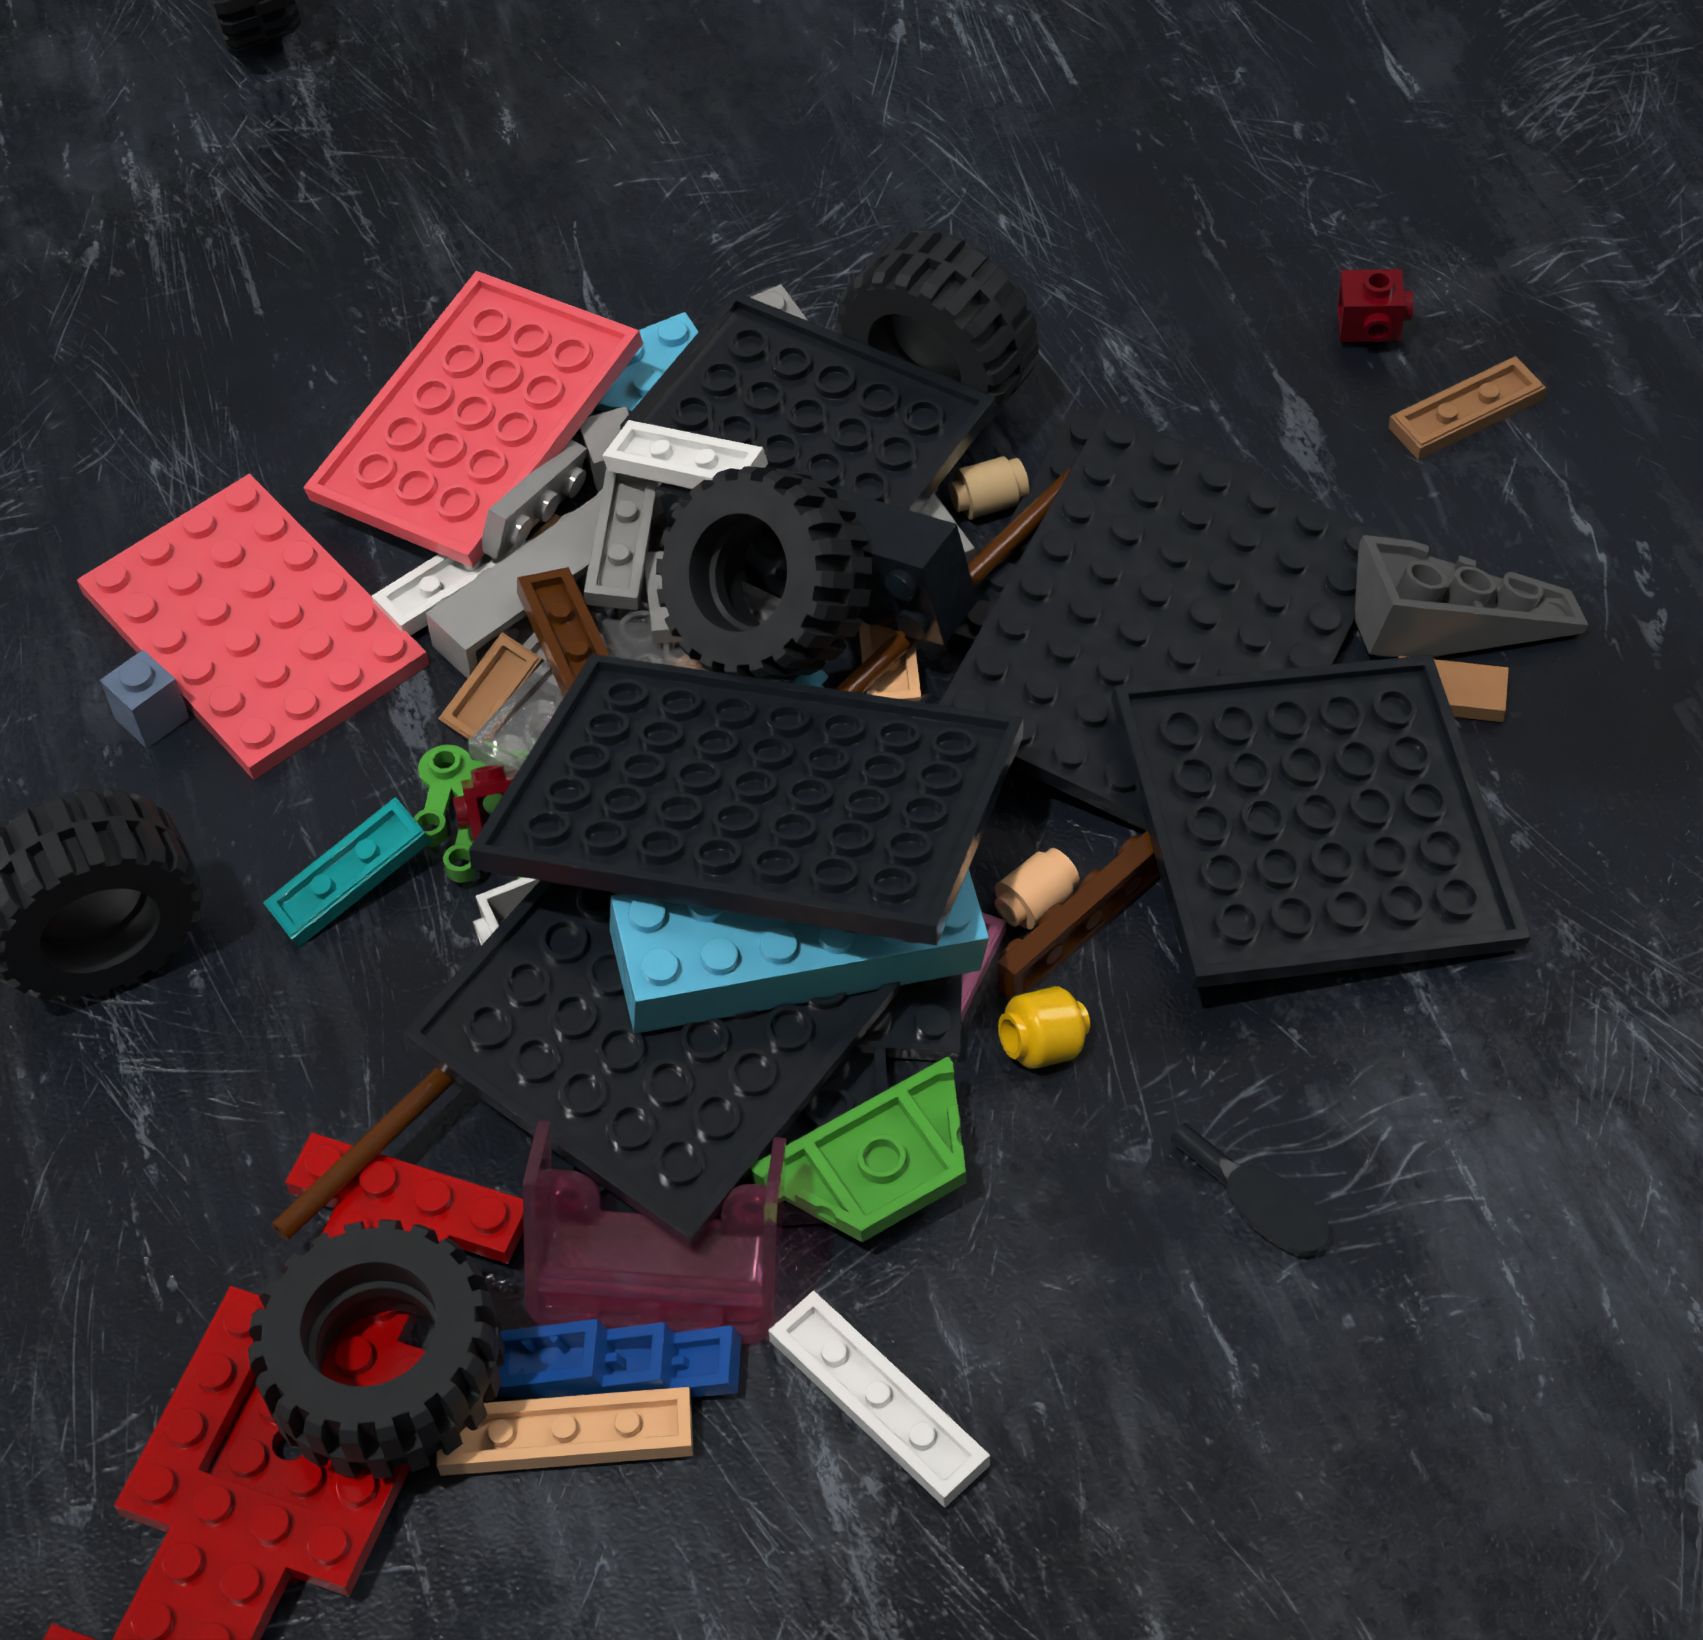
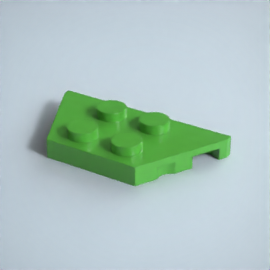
(879, 1157)

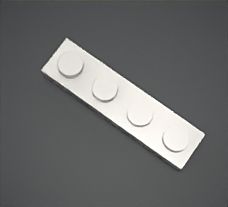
(879, 1398)

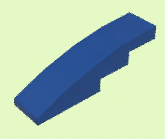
(597, 1360)

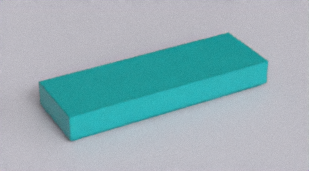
(347, 872)

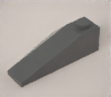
(1441, 607)

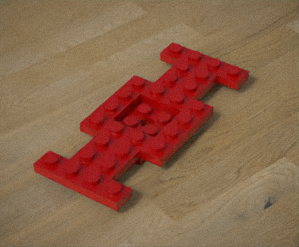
(264, 1518)

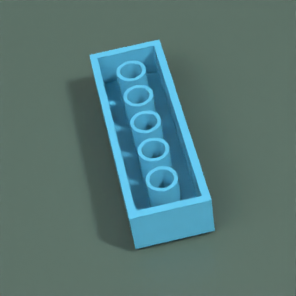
(709, 963)

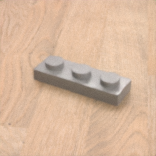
(533, 500)
(621, 541)

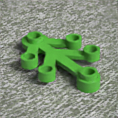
(442, 786)

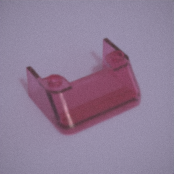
(636, 1273)

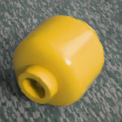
(1043, 1027)

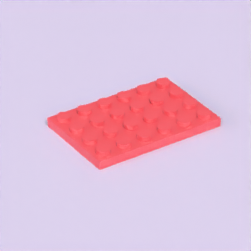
(472, 415)
(253, 624)

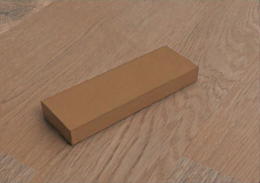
(1467, 408)

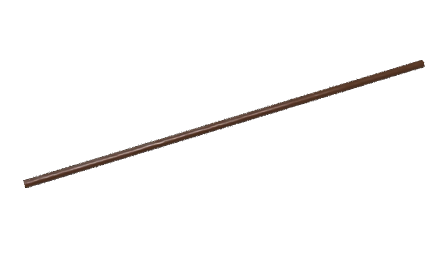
(437, 1081)

